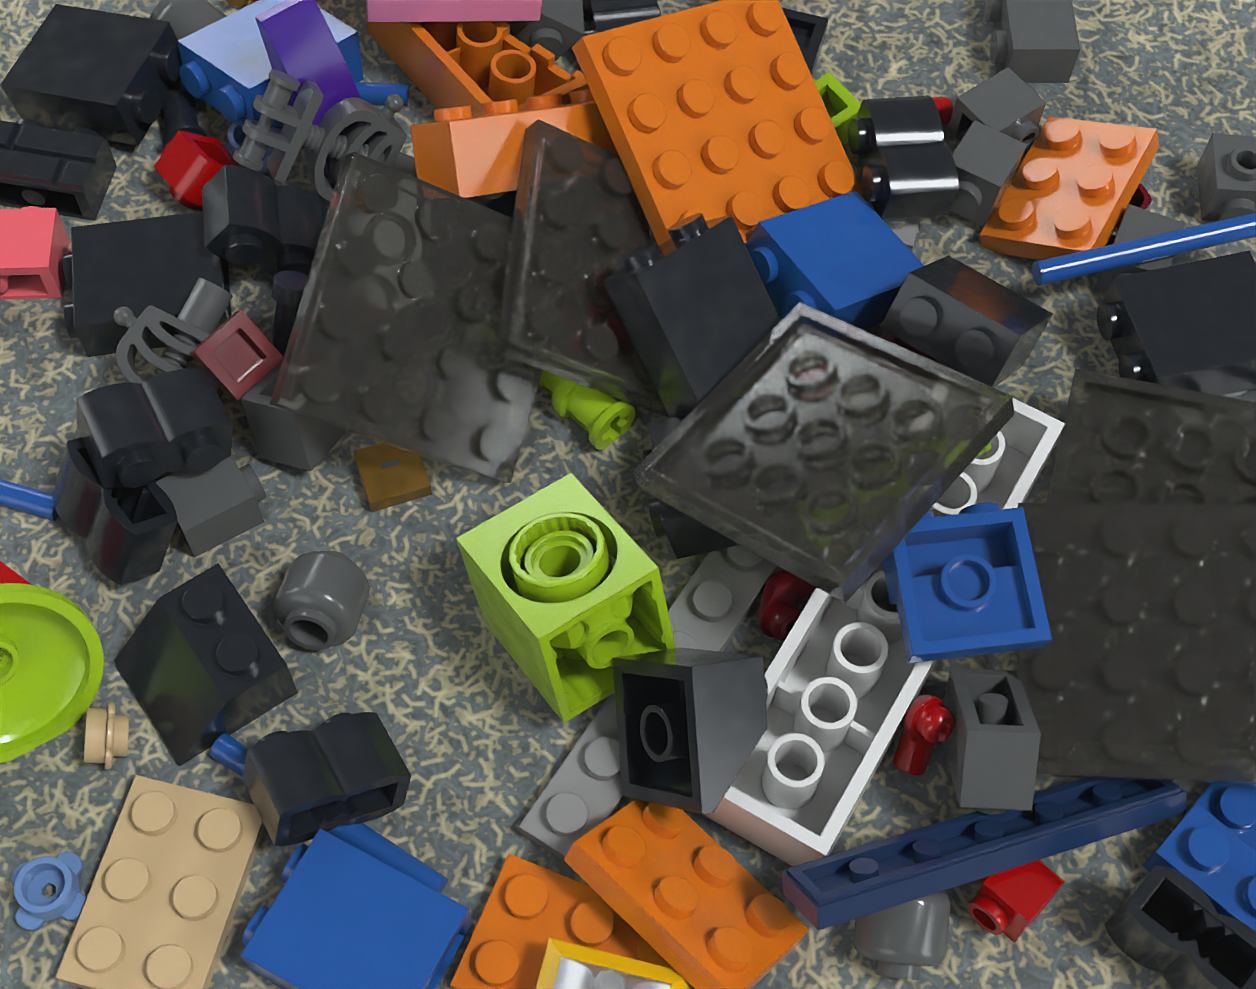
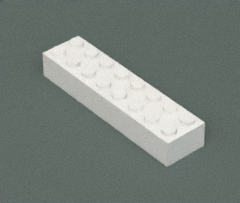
(847, 681)

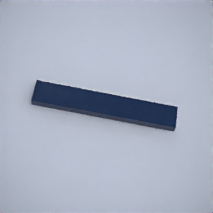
(974, 847)

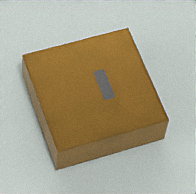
(391, 475)

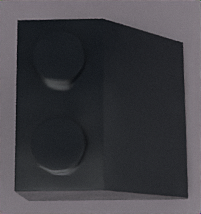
(203, 665)
(687, 723)

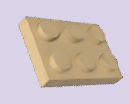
(164, 891)

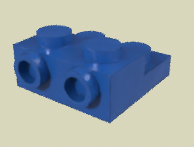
(967, 585)
(1217, 849)

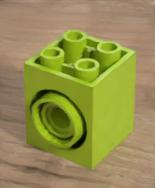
(566, 593)

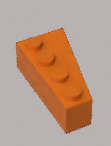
(473, 63)
(485, 151)

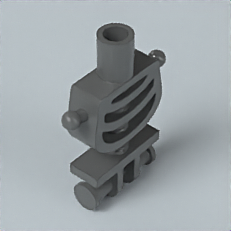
(366, 131)
(194, 324)

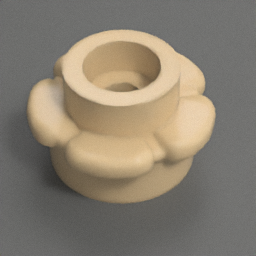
(105, 735)

